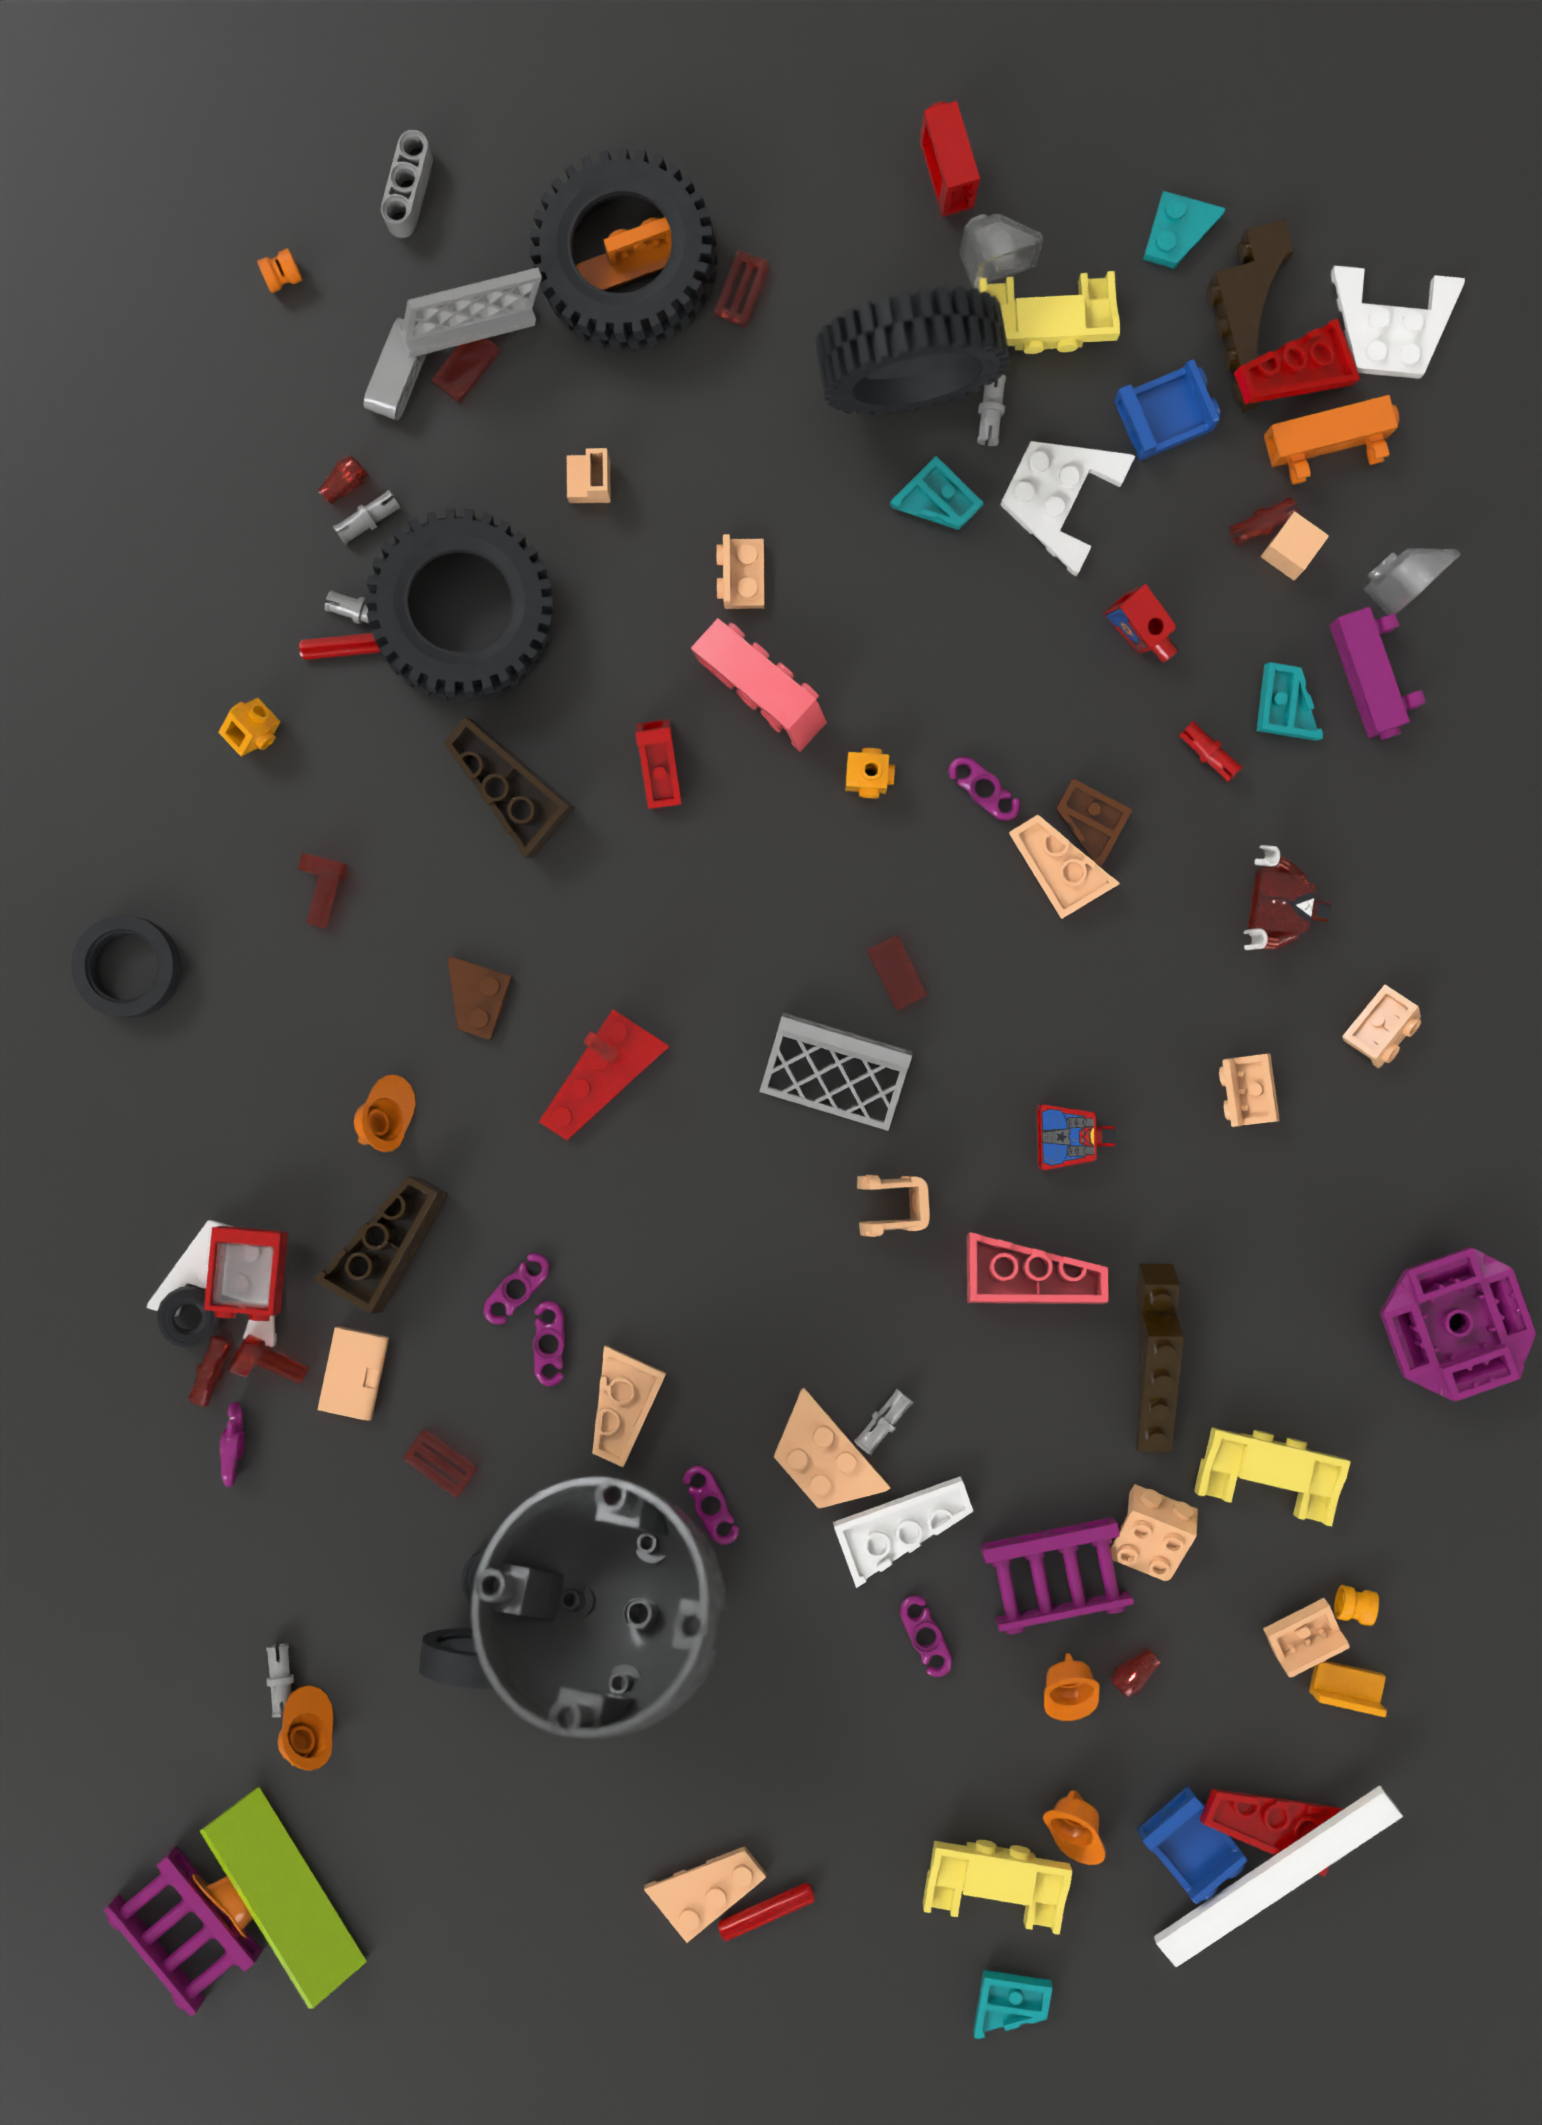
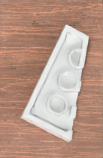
(888, 1531)

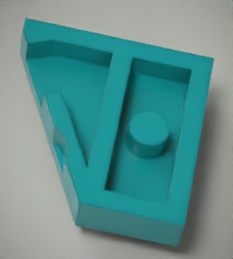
(1179, 228)
(938, 497)
(1286, 704)
(1010, 2001)

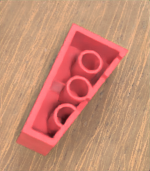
(761, 682)
(1026, 1275)

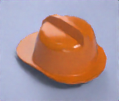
(385, 1114)
(1070, 1690)
(307, 1728)
(1075, 1829)
(227, 1899)

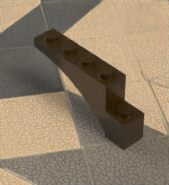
(1241, 293)
(1158, 1356)

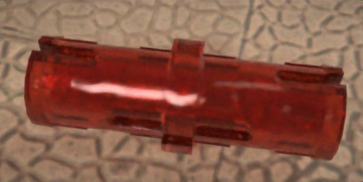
(1262, 521)
(209, 1371)

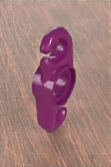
(978, 773)
(501, 1295)
(542, 1358)
(232, 1444)
(711, 1521)
(939, 1645)

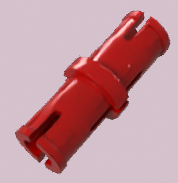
(1210, 751)

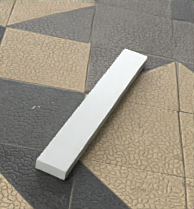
(1278, 1876)

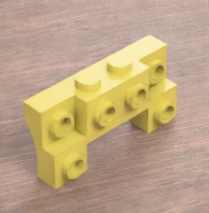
(1058, 320)
(1279, 1464)
(998, 1875)

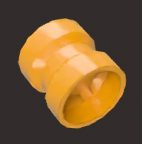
(1356, 1605)

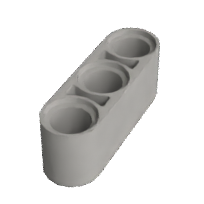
(407, 168)
(392, 378)

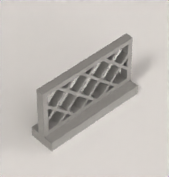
(469, 313)
(844, 1043)

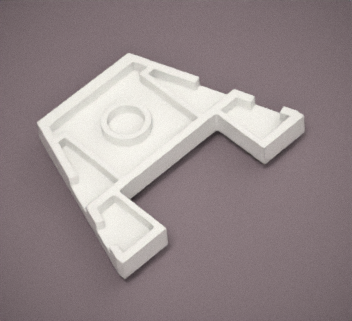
(1392, 337)
(1047, 488)
(193, 1270)

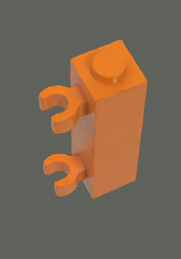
(1332, 431)

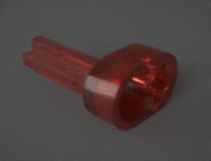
(329, 874)
(253, 1352)

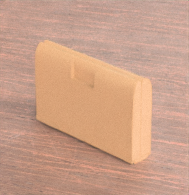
(353, 1373)

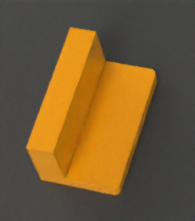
(1348, 1687)

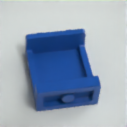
(1167, 410)
(1190, 1850)

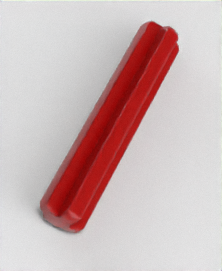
(338, 646)
(766, 1911)

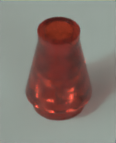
(343, 478)
(1135, 1673)

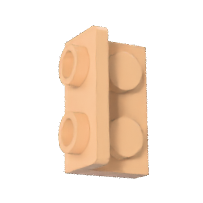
(742, 573)
(1383, 1026)

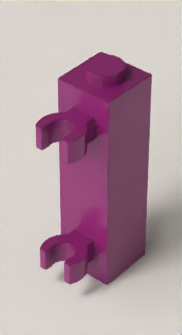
(1371, 674)

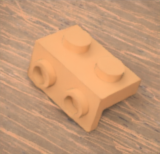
(1249, 1090)
(1306, 1638)

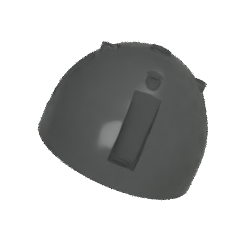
(567, 1659)

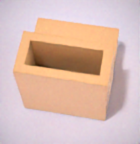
(589, 477)
(1294, 546)

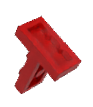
(658, 763)

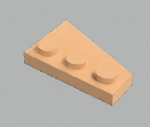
(1060, 867)
(623, 1403)
(703, 1893)

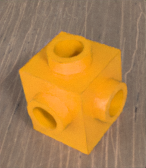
(249, 727)
(867, 785)

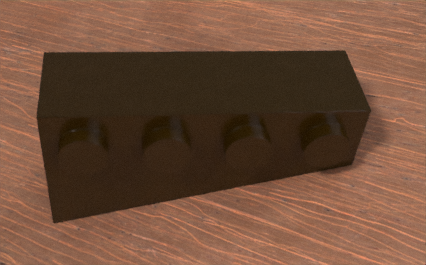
(515, 793)
(384, 1247)

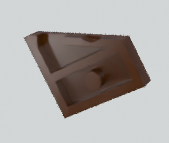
(1093, 818)
(477, 996)

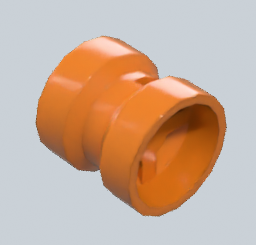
(279, 270)

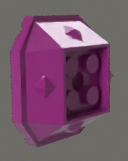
(1492, 1331)

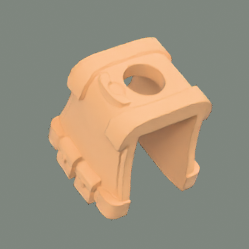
(917, 1201)

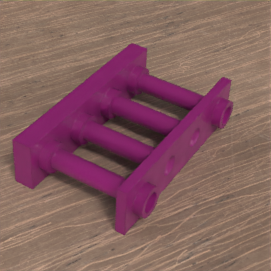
(1066, 1540)
(178, 1872)

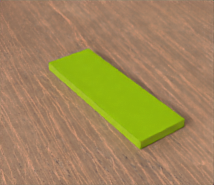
(283, 1897)

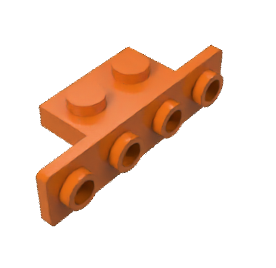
(630, 255)

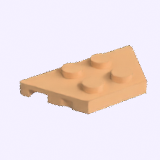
(824, 1458)

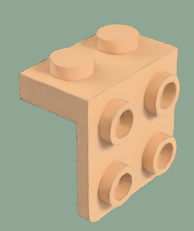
(1155, 1533)

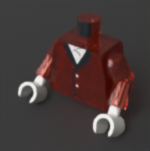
(1281, 903)

